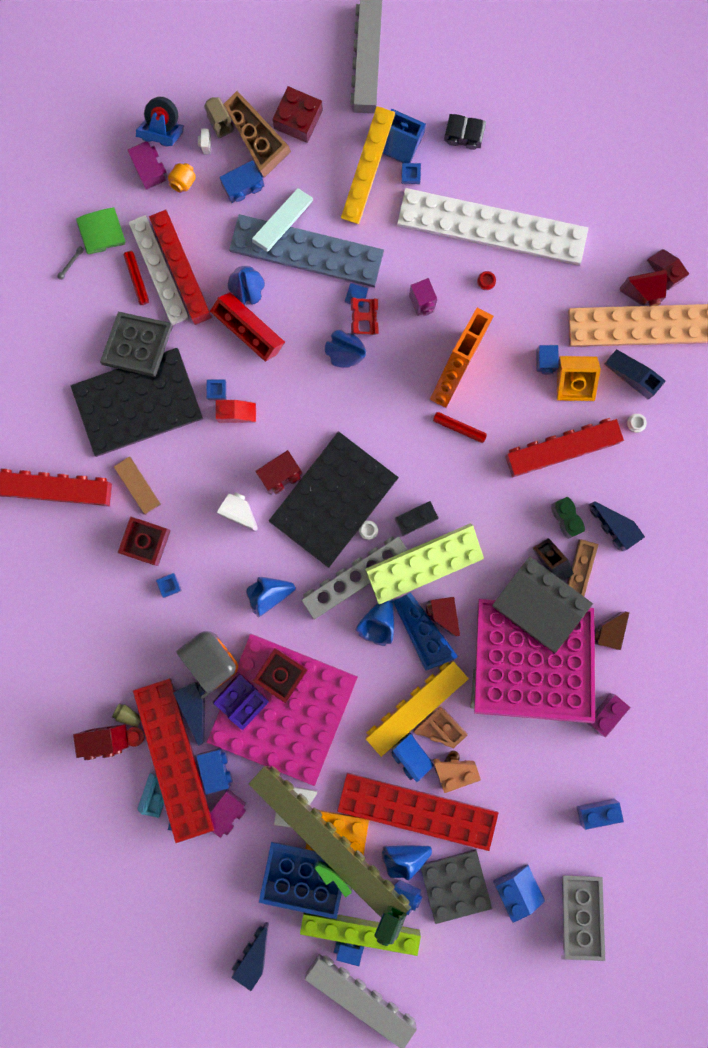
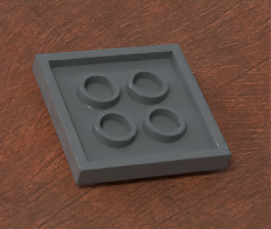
(136, 344)
(456, 886)

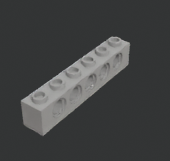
(311, 597)

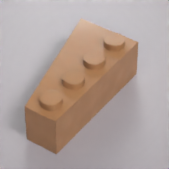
(261, 140)

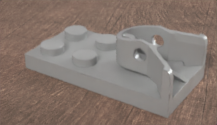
(583, 918)

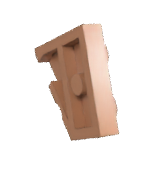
(442, 728)
(456, 773)

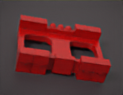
(359, 316)

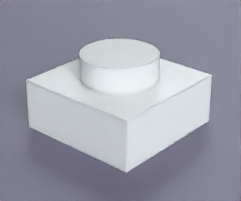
(204, 141)

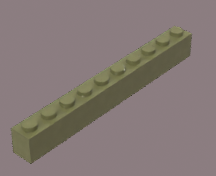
(327, 842)

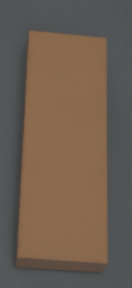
(137, 485)
(582, 565)

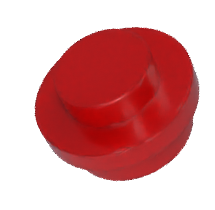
(486, 280)
(135, 736)

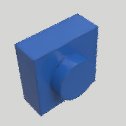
(411, 173)
(358, 292)
(216, 389)
(168, 585)

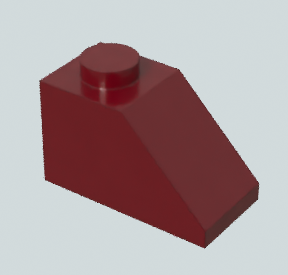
(666, 261)

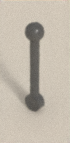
(79, 251)

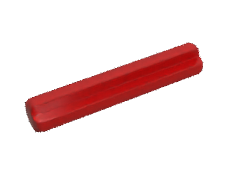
(136, 278)
(459, 427)

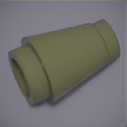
(126, 715)

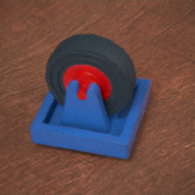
(160, 122)

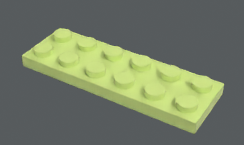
(424, 563)

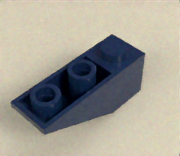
(635, 374)
(622, 529)
(251, 967)

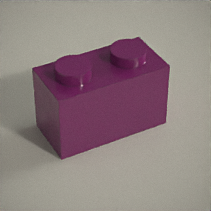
(147, 165)
(423, 297)
(609, 714)
(225, 812)

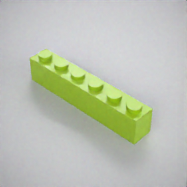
(358, 932)

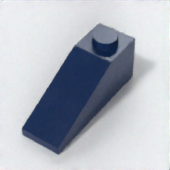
(193, 709)

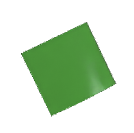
(100, 230)
(329, 875)

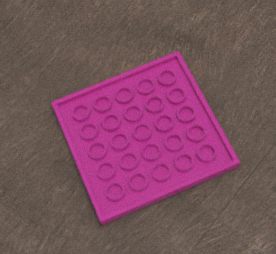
(528, 680)
(292, 733)

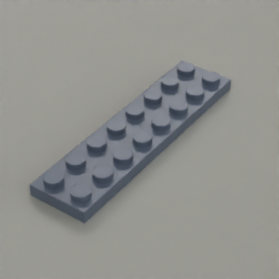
(311, 252)

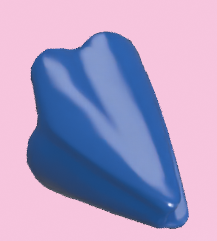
(246, 284)
(345, 349)
(268, 593)
(378, 624)
(405, 860)

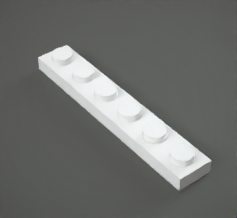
(158, 270)

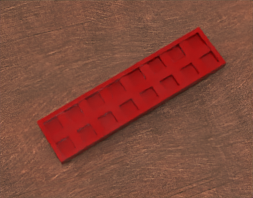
(173, 761)
(418, 811)

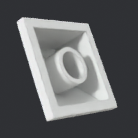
(238, 510)

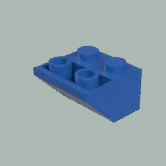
(404, 137)
(412, 756)

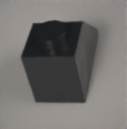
(553, 559)

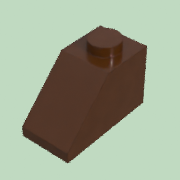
(612, 631)

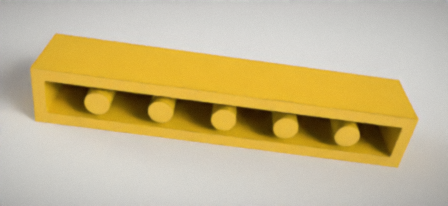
(416, 708)

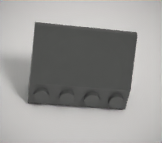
(542, 605)

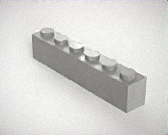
(367, 56)
(361, 1001)

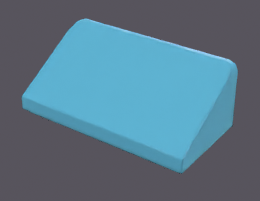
(151, 800)

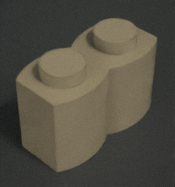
(218, 117)

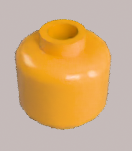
(181, 177)

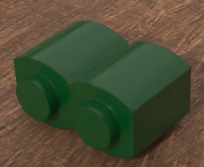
(570, 522)
(390, 925)

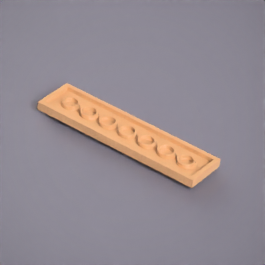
(638, 325)

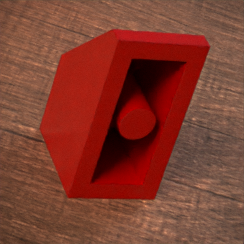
(235, 411)

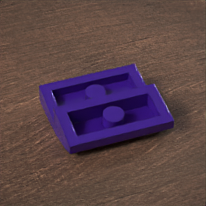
(240, 701)

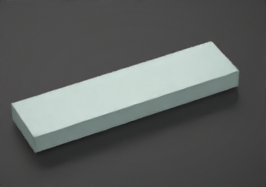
(282, 220)

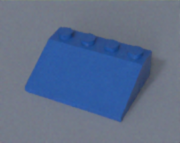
(295, 884)

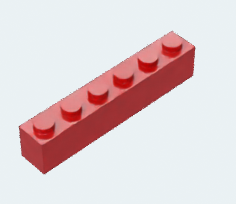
(180, 267)
(564, 448)
(55, 488)

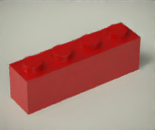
(247, 326)

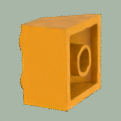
(577, 378)

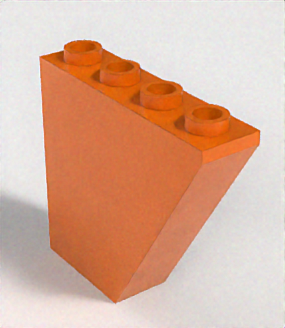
(461, 357)

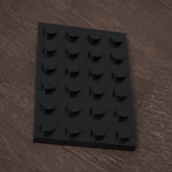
(133, 407)
(333, 499)

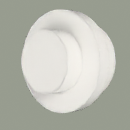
(636, 423)
(368, 530)

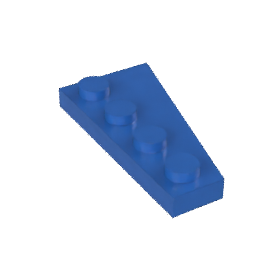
(425, 636)

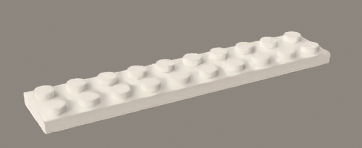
(492, 226)

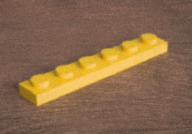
(368, 165)

